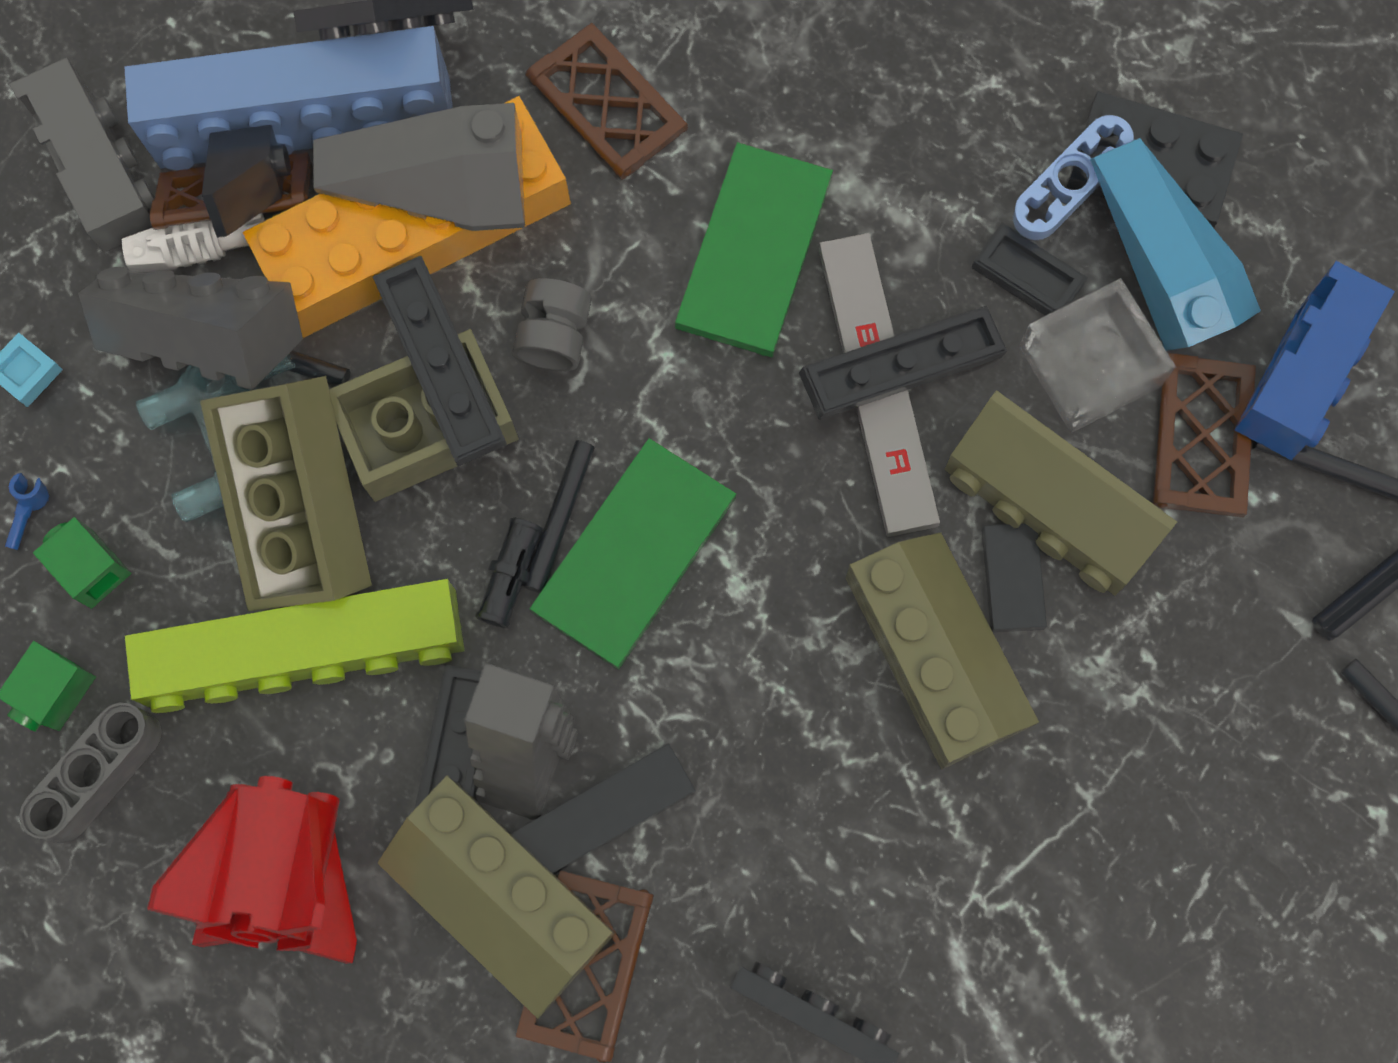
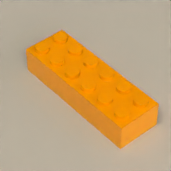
(337, 245)

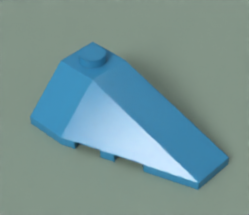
(1179, 259)

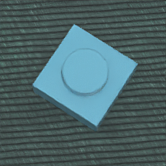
(25, 369)

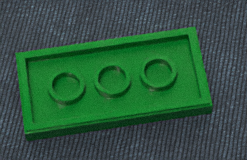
(754, 249)
(633, 553)

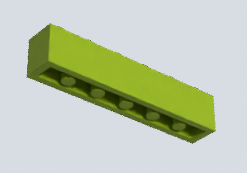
(294, 645)

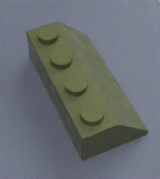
(286, 494)
(1059, 494)
(940, 647)
(494, 896)

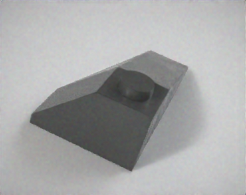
(438, 165)

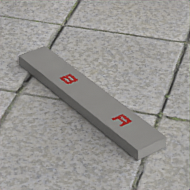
(888, 423)

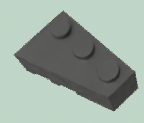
(87, 153)

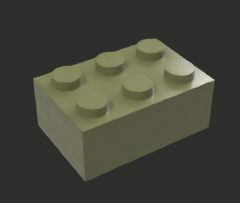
(394, 428)

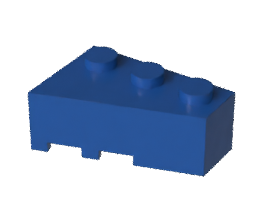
(1314, 361)

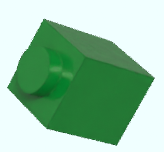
(81, 562)
(44, 688)

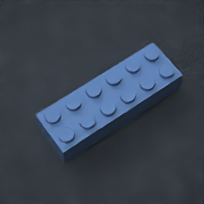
(296, 88)

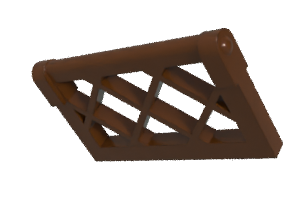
(616, 65)
(168, 198)
(1237, 465)
(614, 1002)

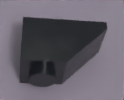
(242, 176)

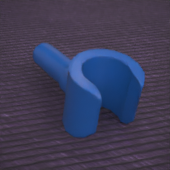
(26, 504)

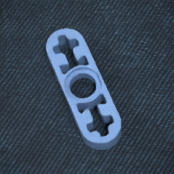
(1036, 194)

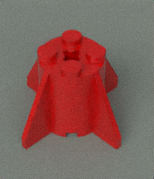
(264, 874)

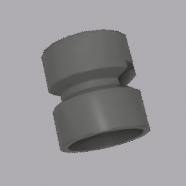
(553, 317)

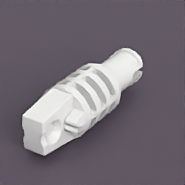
(180, 246)

